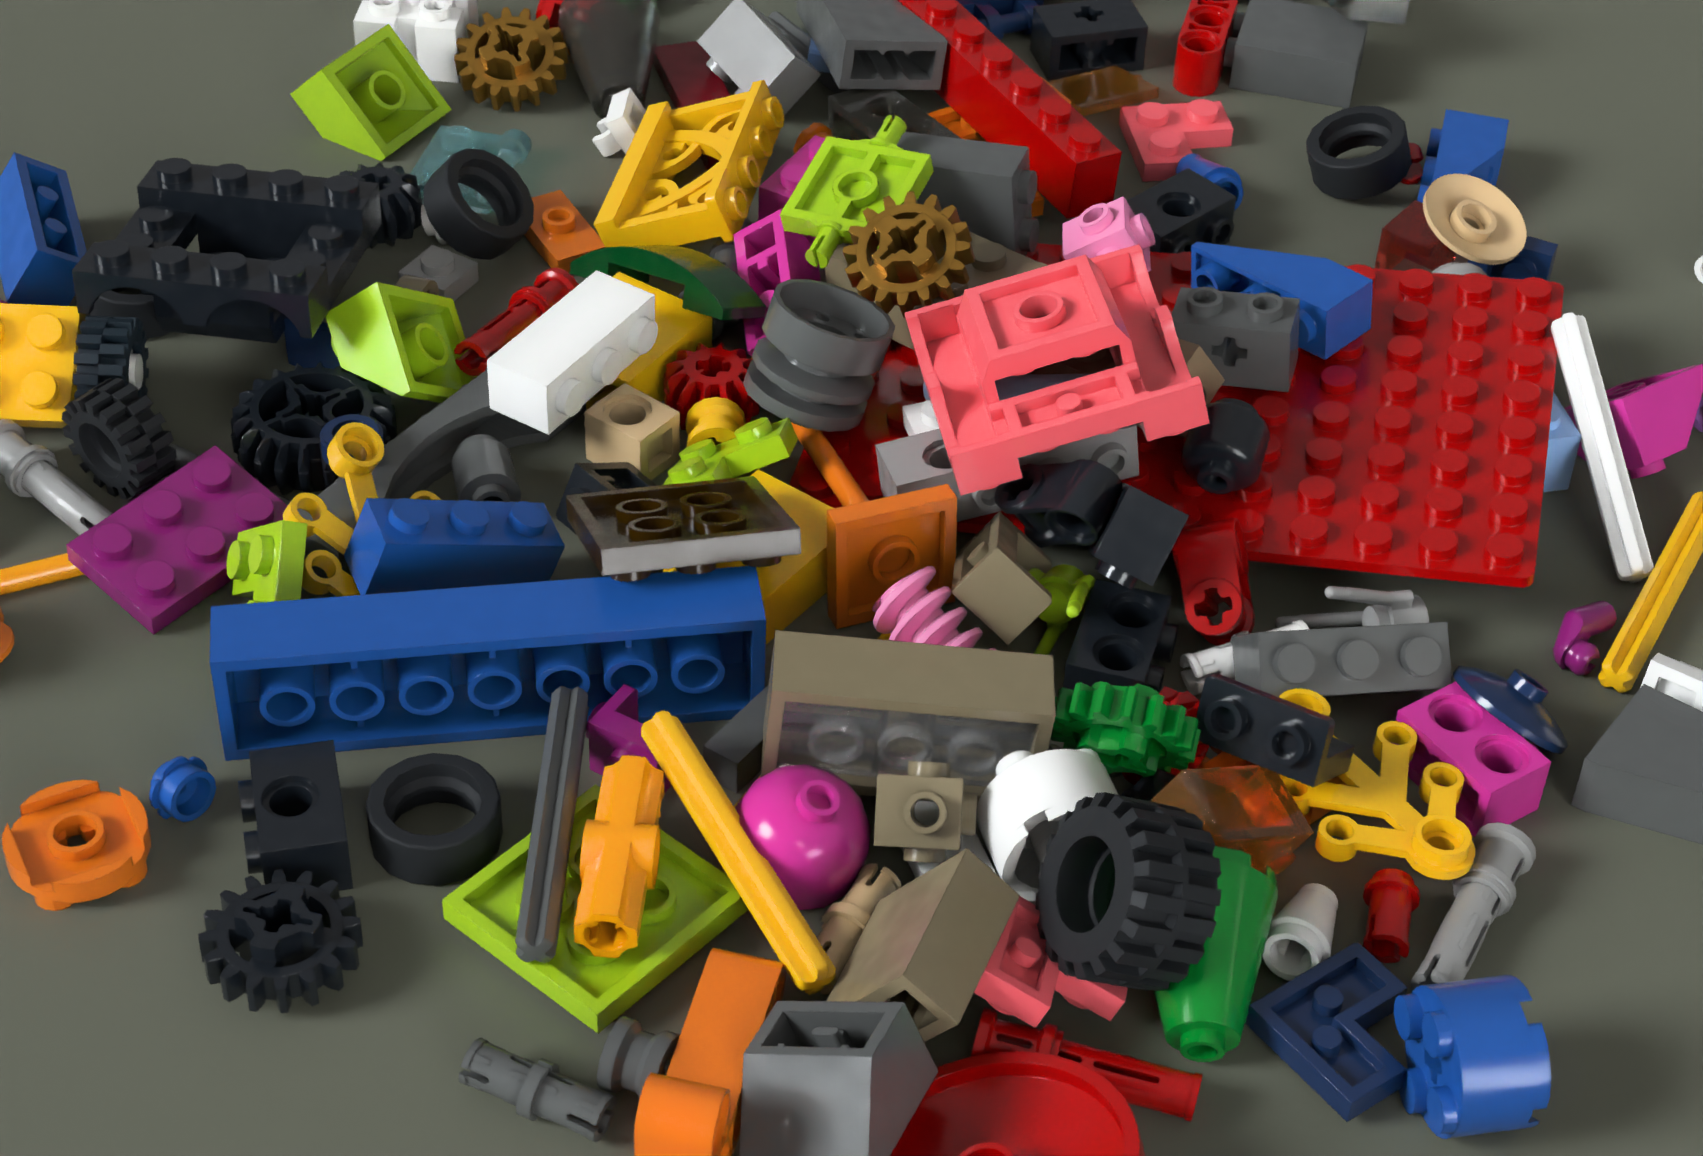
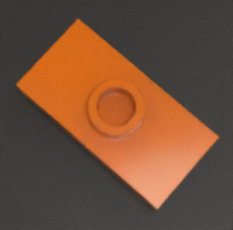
(560, 231)

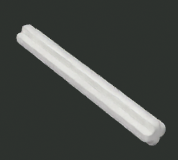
(1602, 448)

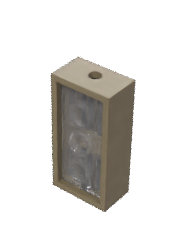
(888, 702)

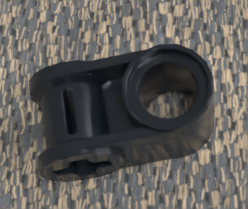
(1061, 501)

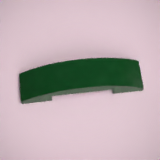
(708, 283)

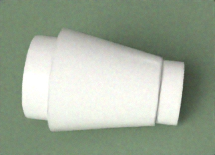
(1302, 932)

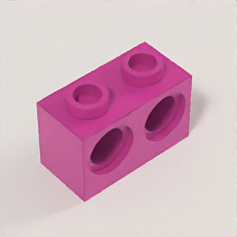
(1498, 765)

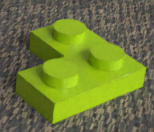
(753, 448)
(268, 562)

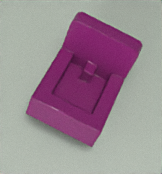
(616, 732)

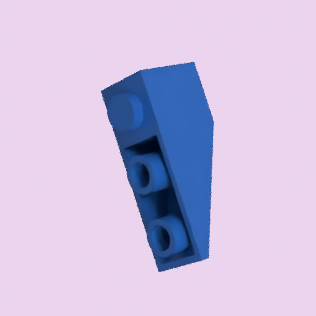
(1466, 146)
(1331, 296)

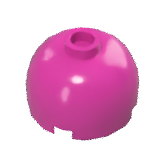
(808, 831)

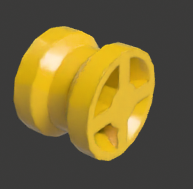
(713, 418)

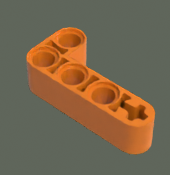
(700, 1098)

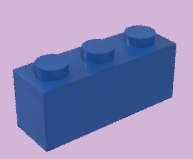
(38, 233)
(450, 544)

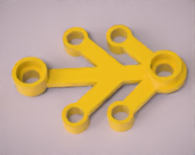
(368, 450)
(1431, 844)

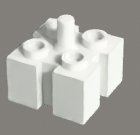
(424, 27)

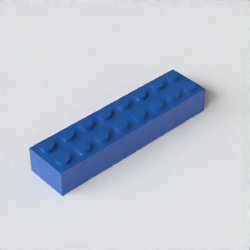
(482, 658)

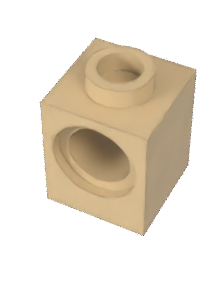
(633, 430)

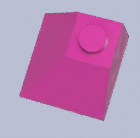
(1653, 417)

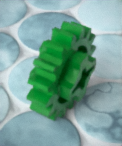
(1126, 727)

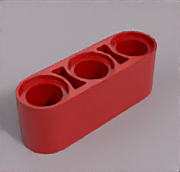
(1203, 46)

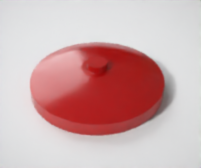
(1020, 1108)

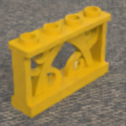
(731, 129)

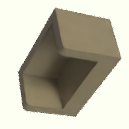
(995, 578)

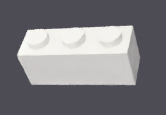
(571, 352)

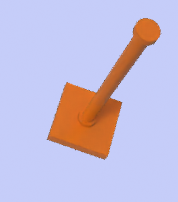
(880, 538)

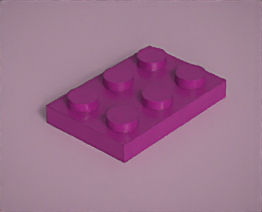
(174, 539)

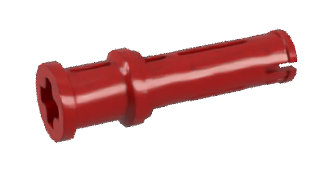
(523, 309)
(1138, 1080)

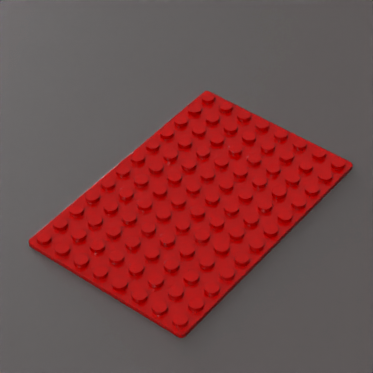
(1384, 459)

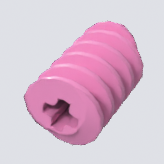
(917, 615)

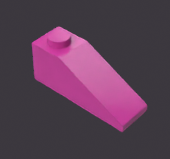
(766, 258)

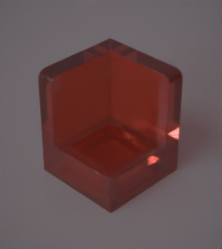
(1412, 239)

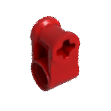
(1213, 571)

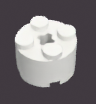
(1026, 805)

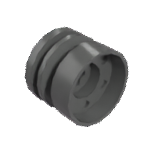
(818, 355)

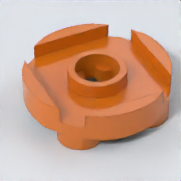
(65, 875)

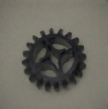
(282, 420)

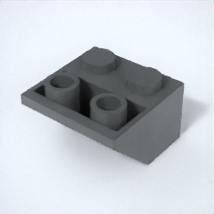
(832, 1079)

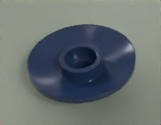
(1514, 703)

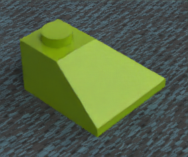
(372, 97)
(400, 341)

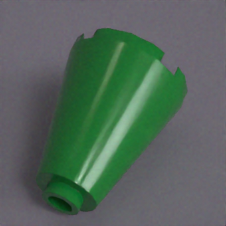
(1210, 1005)

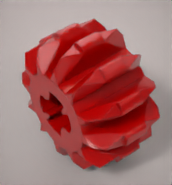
(707, 375)

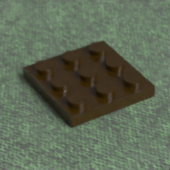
(682, 527)

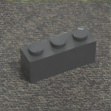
(1346, 659)

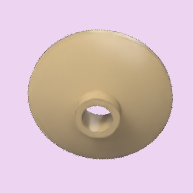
(1474, 219)

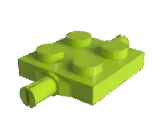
(847, 180)

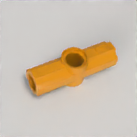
(619, 857)

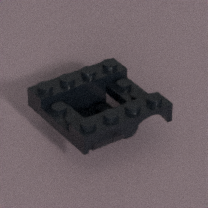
(265, 247)

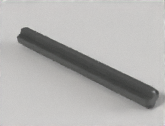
(552, 826)

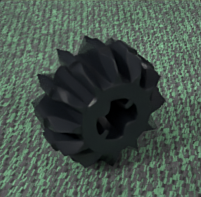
(398, 201)

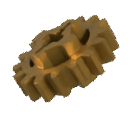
(511, 59)
(908, 253)

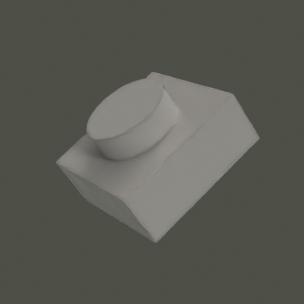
(449, 270)

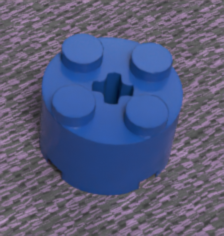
(1472, 1056)

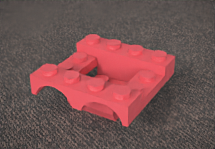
(1040, 321)

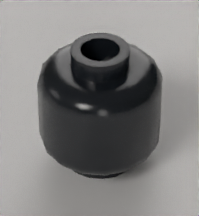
(1229, 449)

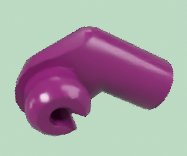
(1577, 627)

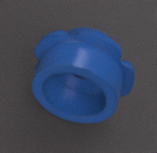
(182, 789)

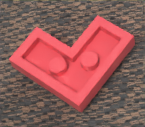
(1167, 132)
(1024, 979)

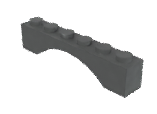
(426, 453)

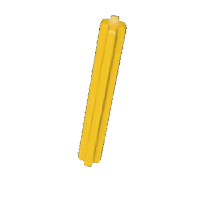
(1655, 600)
(746, 868)

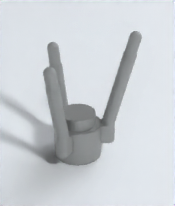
(1387, 609)

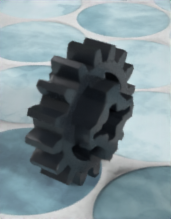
(286, 938)

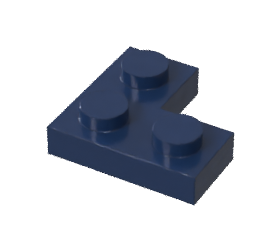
(1321, 1025)

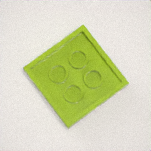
(678, 919)

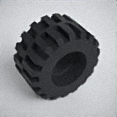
(1128, 892)

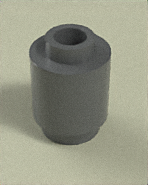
(484, 470)

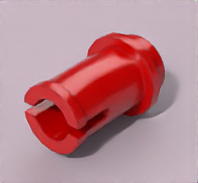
(1391, 901)

